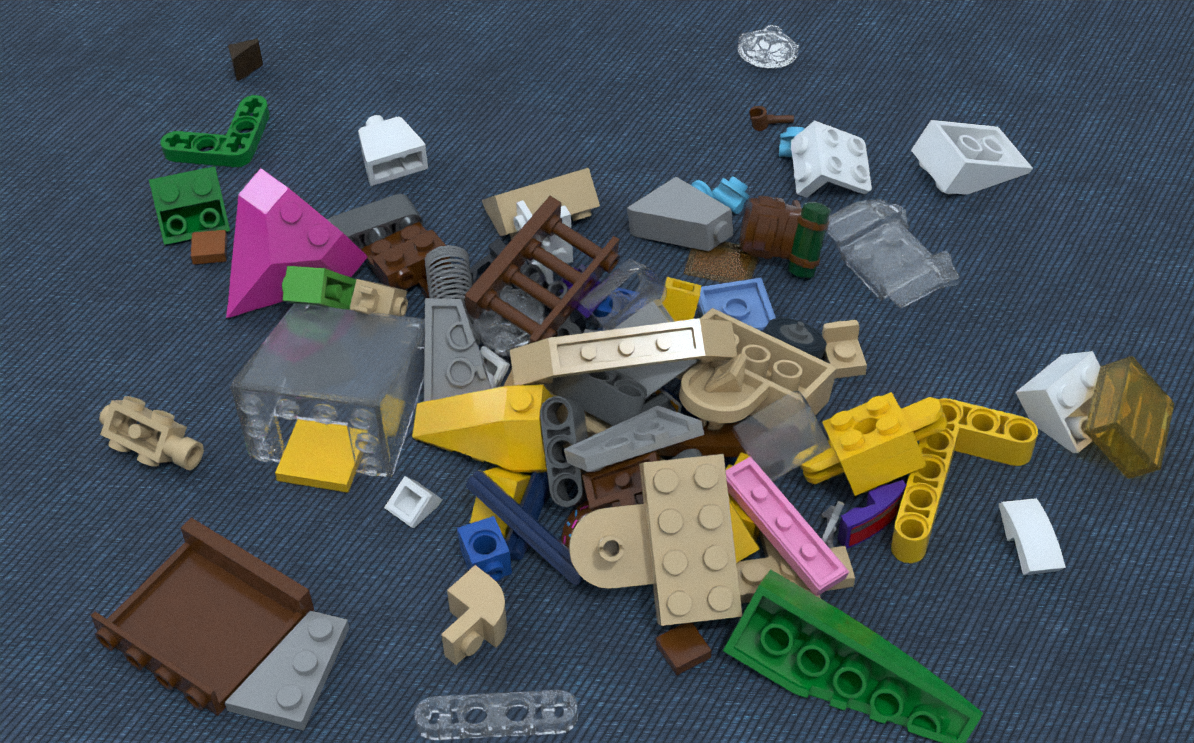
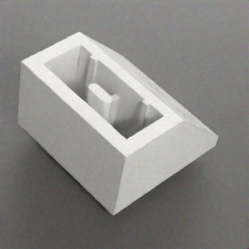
(1062, 397)

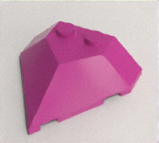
(277, 232)

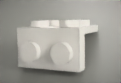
(831, 156)

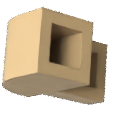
(480, 613)

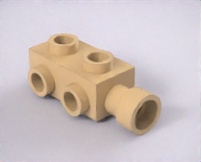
(155, 438)

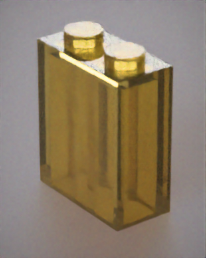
(1129, 417)

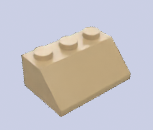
(572, 190)

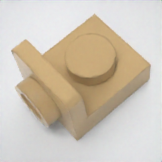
(844, 348)

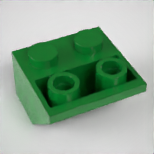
(189, 204)

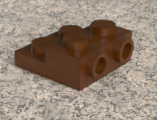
(400, 256)

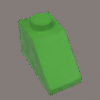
(317, 287)

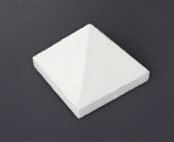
(495, 366)

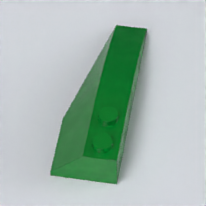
(837, 659)

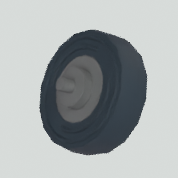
(797, 335)

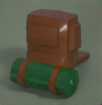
(785, 232)

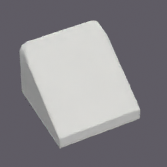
(412, 502)

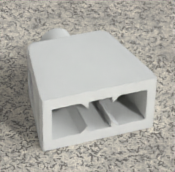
(391, 149)

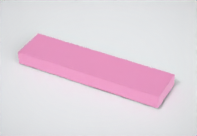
(784, 527)

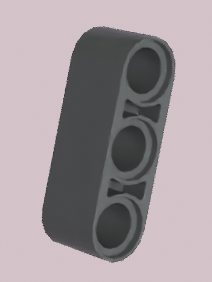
(377, 219)
(603, 394)
(554, 438)

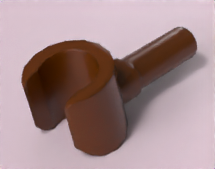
(760, 119)

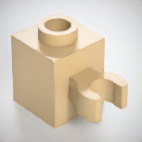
(378, 298)

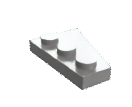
(451, 351)
(293, 674)

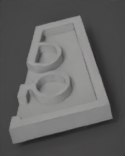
(633, 437)

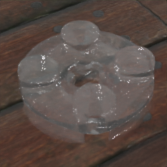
(504, 336)

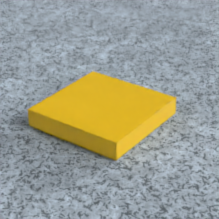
(318, 457)

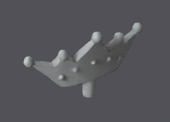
(832, 515)

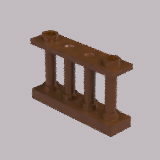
(527, 245)

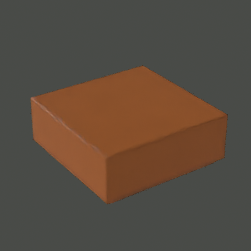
(209, 247)

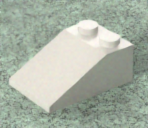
(968, 156)

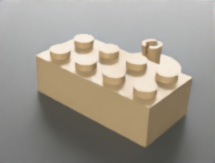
(770, 374)
(673, 540)

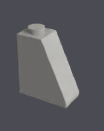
(681, 217)

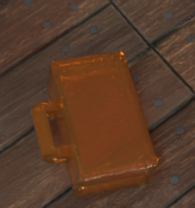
(721, 264)

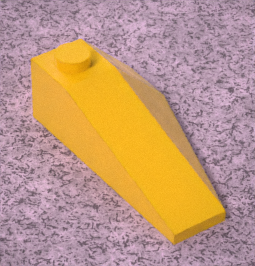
(488, 425)

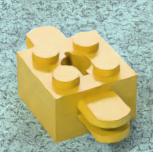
(876, 442)

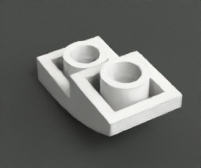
(1033, 535)

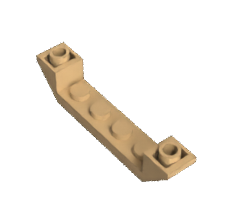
(622, 349)

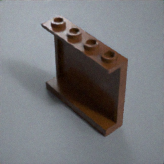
(205, 618)

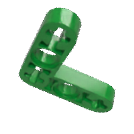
(185, 146)

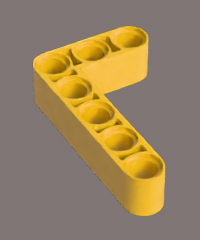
(969, 431)

